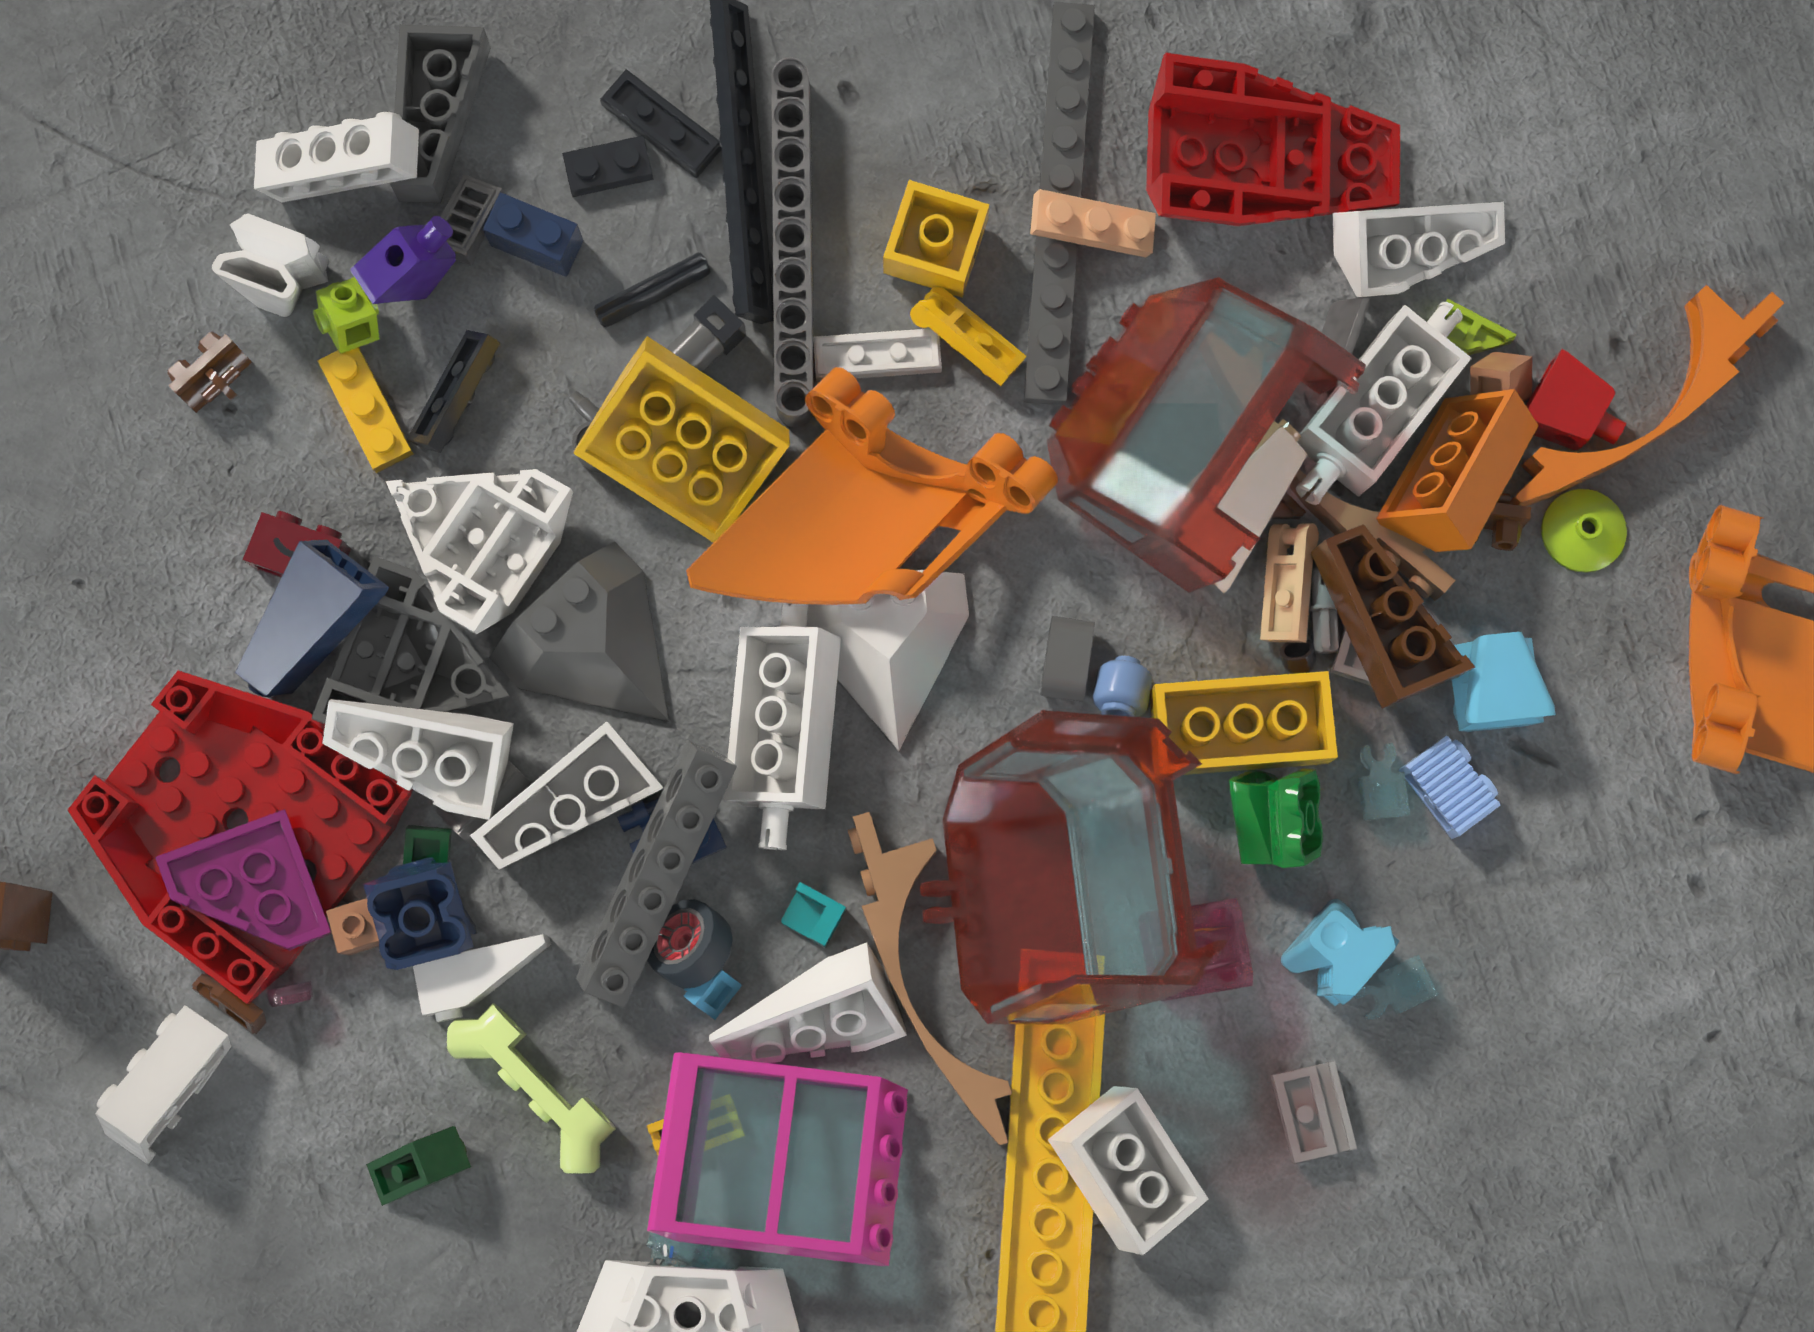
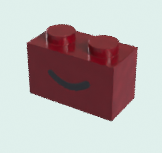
(277, 539)

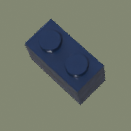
(533, 234)

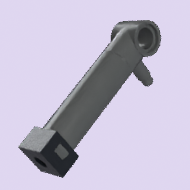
(710, 335)

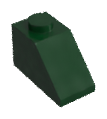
(418, 1165)

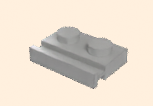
(1313, 1112)

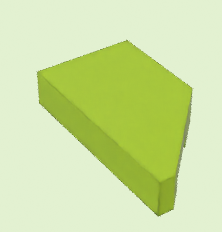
(1477, 333)

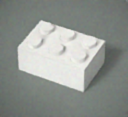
(1128, 1169)

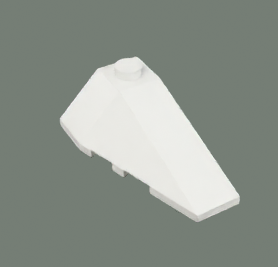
(436, 753)
(826, 1007)

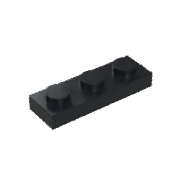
(454, 391)

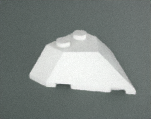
(482, 538)
(895, 648)

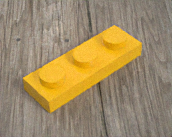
(366, 408)

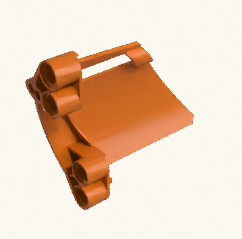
(862, 506)
(1746, 659)

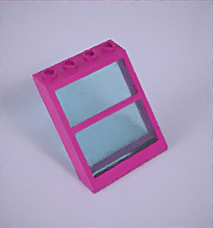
(779, 1159)

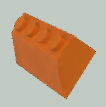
(1459, 470)

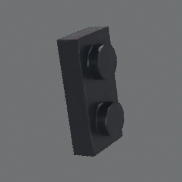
(607, 166)

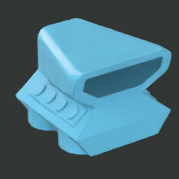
(1502, 687)
(1340, 951)

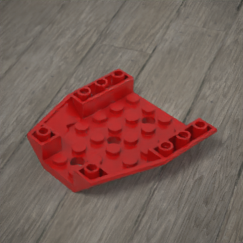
(232, 757)

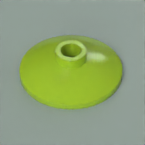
(1568, 541)

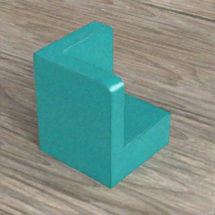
(813, 914)

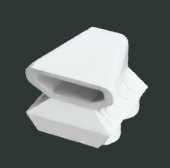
(272, 264)

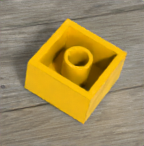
(935, 238)

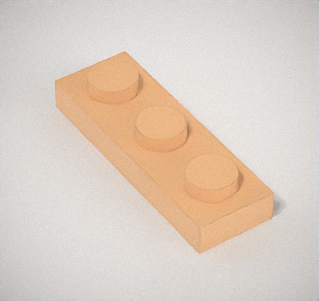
(1092, 223)

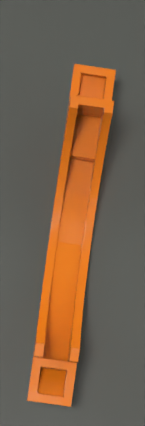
(1715, 346)

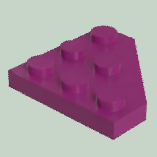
(249, 881)

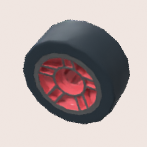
(691, 944)

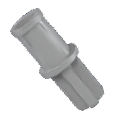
(1324, 617)

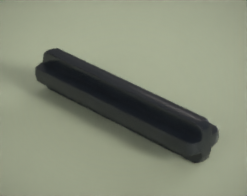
(652, 289)

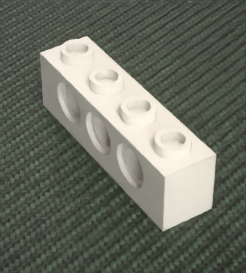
(337, 157)

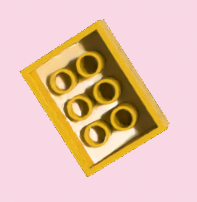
(682, 441)

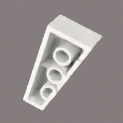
(573, 794)

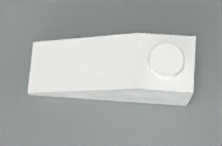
(467, 978)

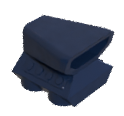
(419, 914)

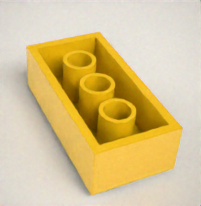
(1250, 721)

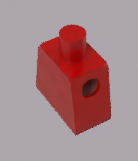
(1573, 404)

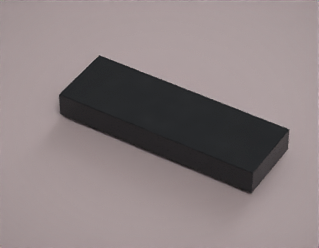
(661, 123)

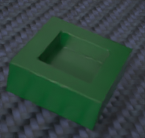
(427, 842)

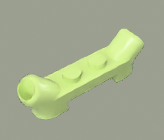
(495, 1037)

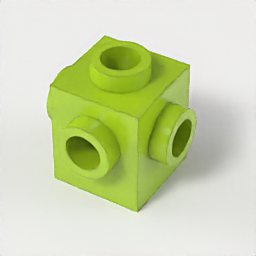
(346, 315)

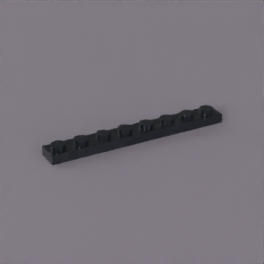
(741, 161)

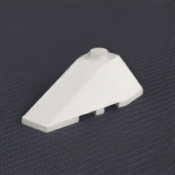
(1403, 246)

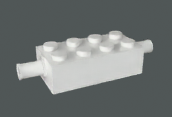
(1402, 381)
(783, 720)

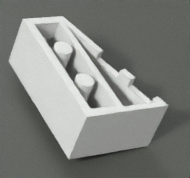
(161, 1081)

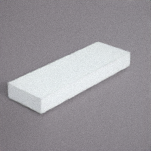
(879, 353)

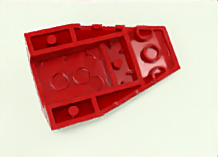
(1259, 150)

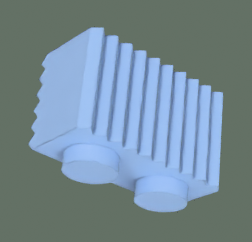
(1451, 786)

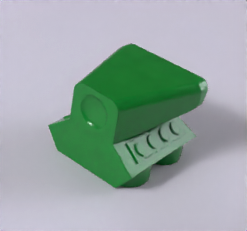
(1277, 817)

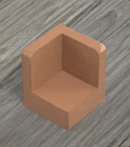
(1502, 372)

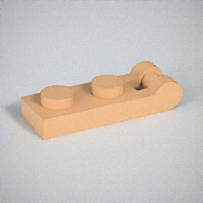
(1288, 583)

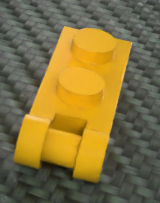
(967, 334)

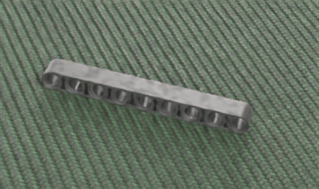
(788, 222)

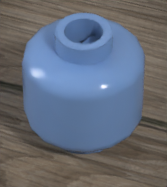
(1122, 687)

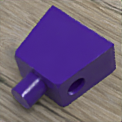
(406, 262)

